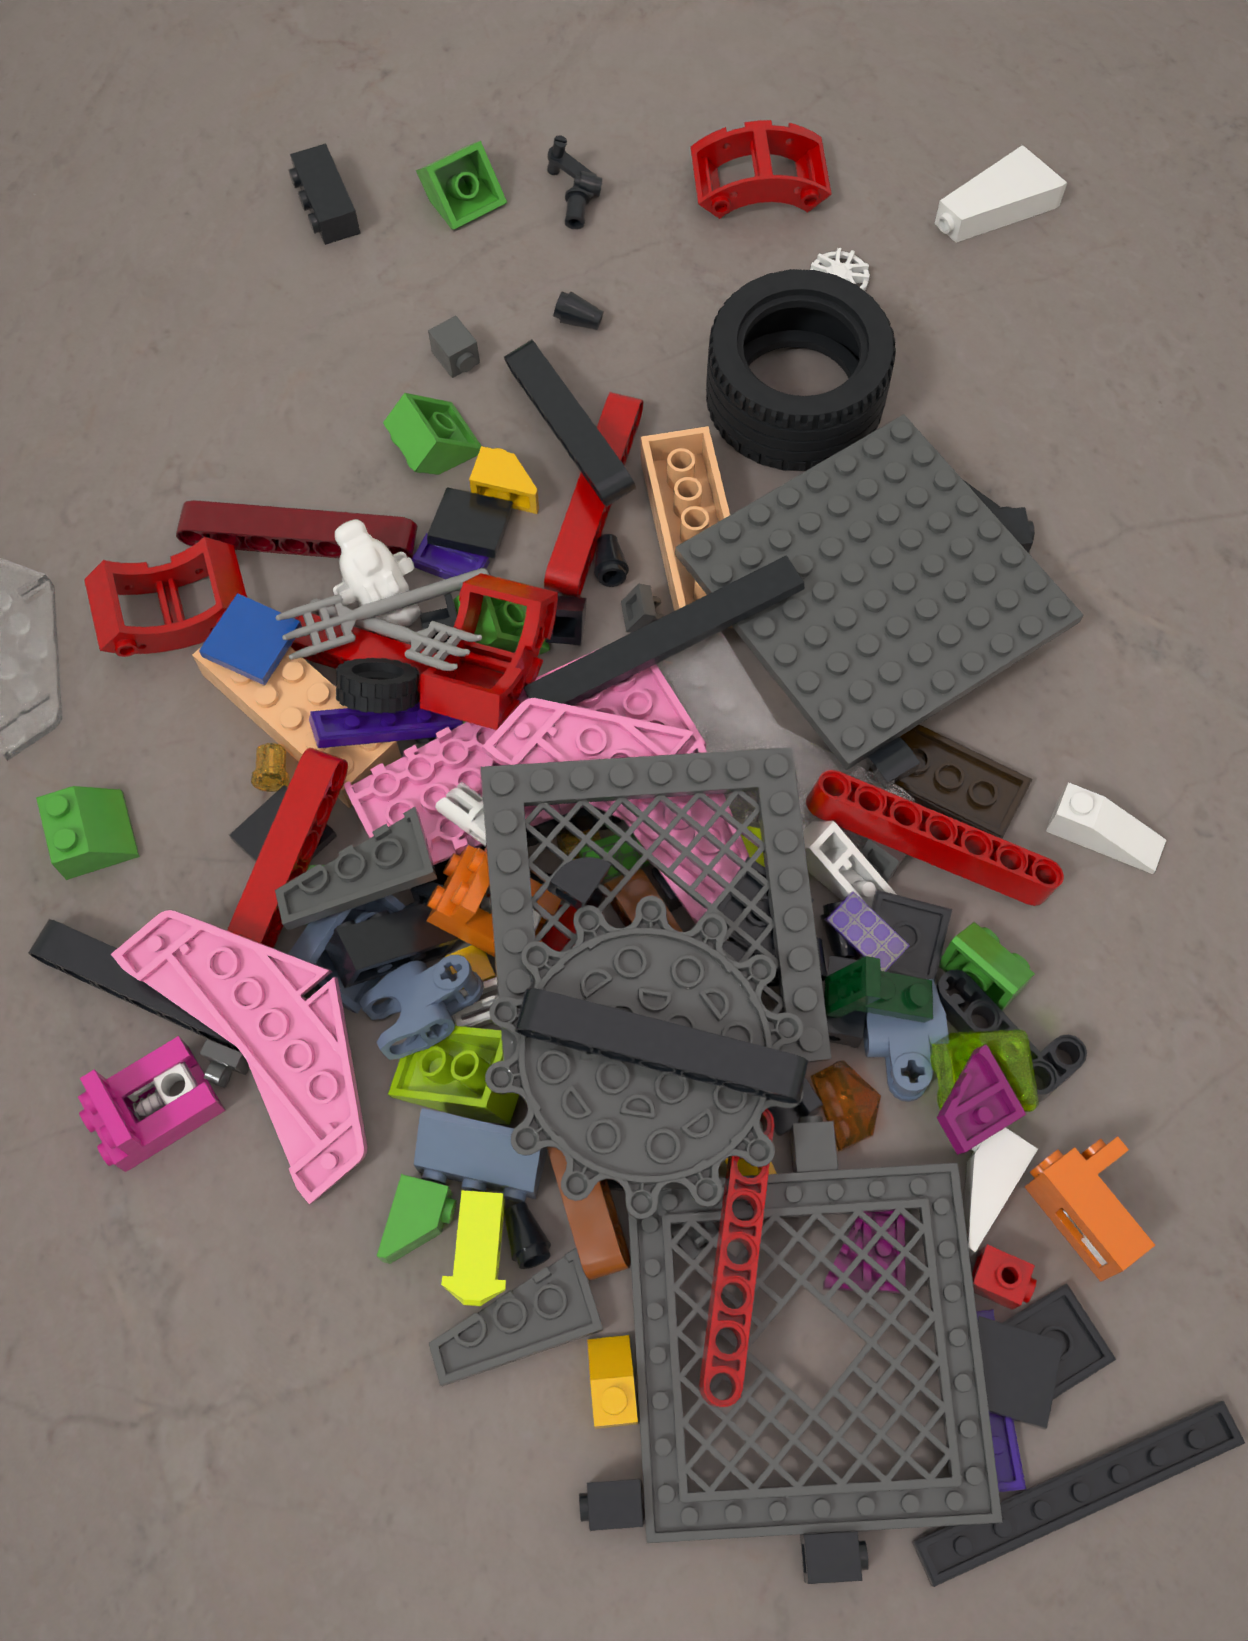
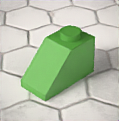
(415, 1217)

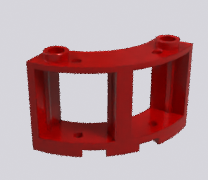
(761, 140)
(112, 579)
(478, 704)

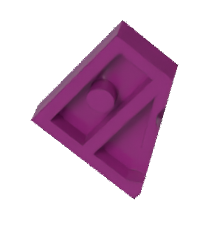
(978, 1103)

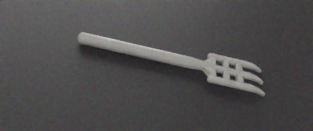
(346, 617)
(421, 639)

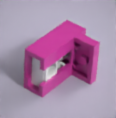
(112, 1112)

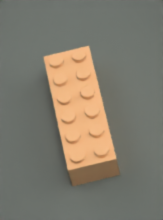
(683, 498)
(284, 712)

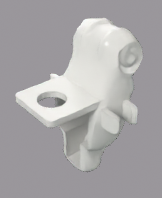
(372, 572)

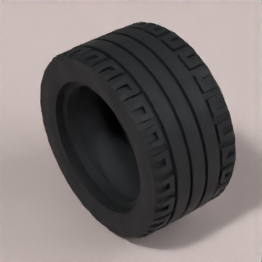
(802, 312)

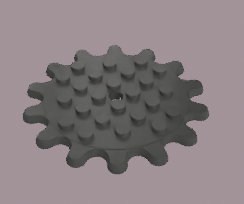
(626, 1117)

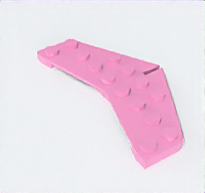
(561, 732)
(290, 1042)

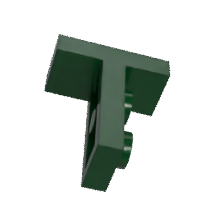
(874, 991)

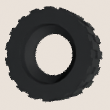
(377, 685)

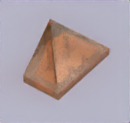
(847, 1102)

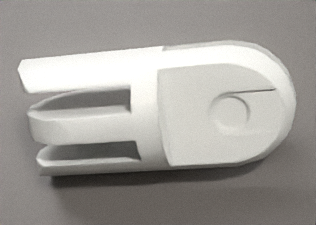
(464, 809)

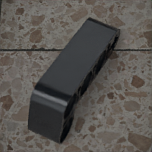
(1045, 1063)

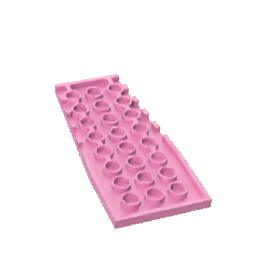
(457, 757)

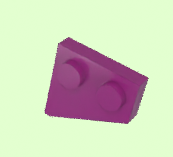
(881, 1252)

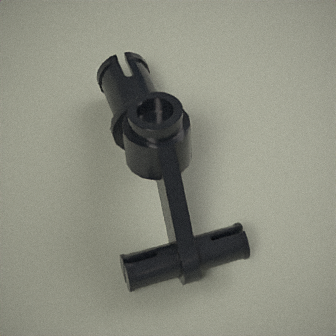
(585, 182)

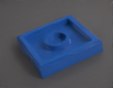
(249, 639)

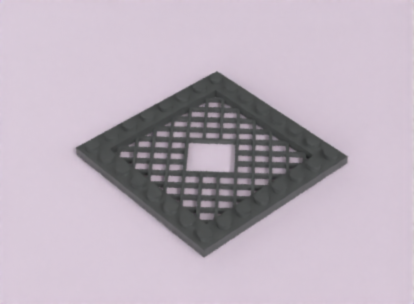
(766, 771)
(710, 1514)

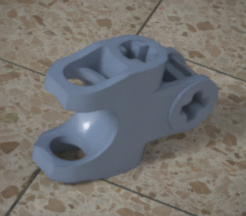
(425, 1000)
(905, 1048)

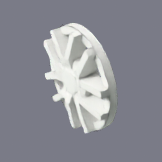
(845, 270)

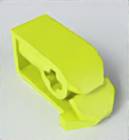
(477, 1249)

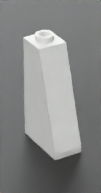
(1000, 195)

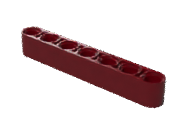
(286, 529)

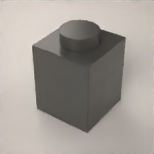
(454, 346)
(813, 1145)

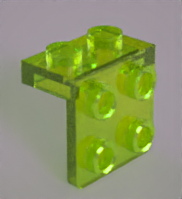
(1009, 1049)

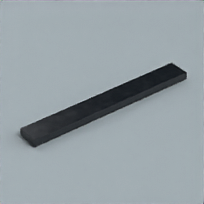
(669, 635)
(1080, 1492)

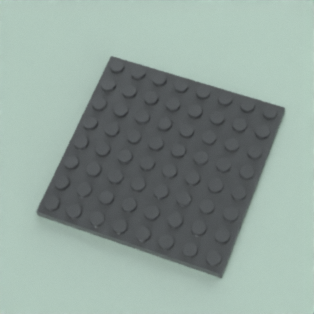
(903, 593)

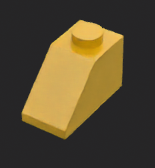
(503, 477)
(612, 1382)

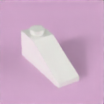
(1105, 828)
(839, 863)
(990, 1179)

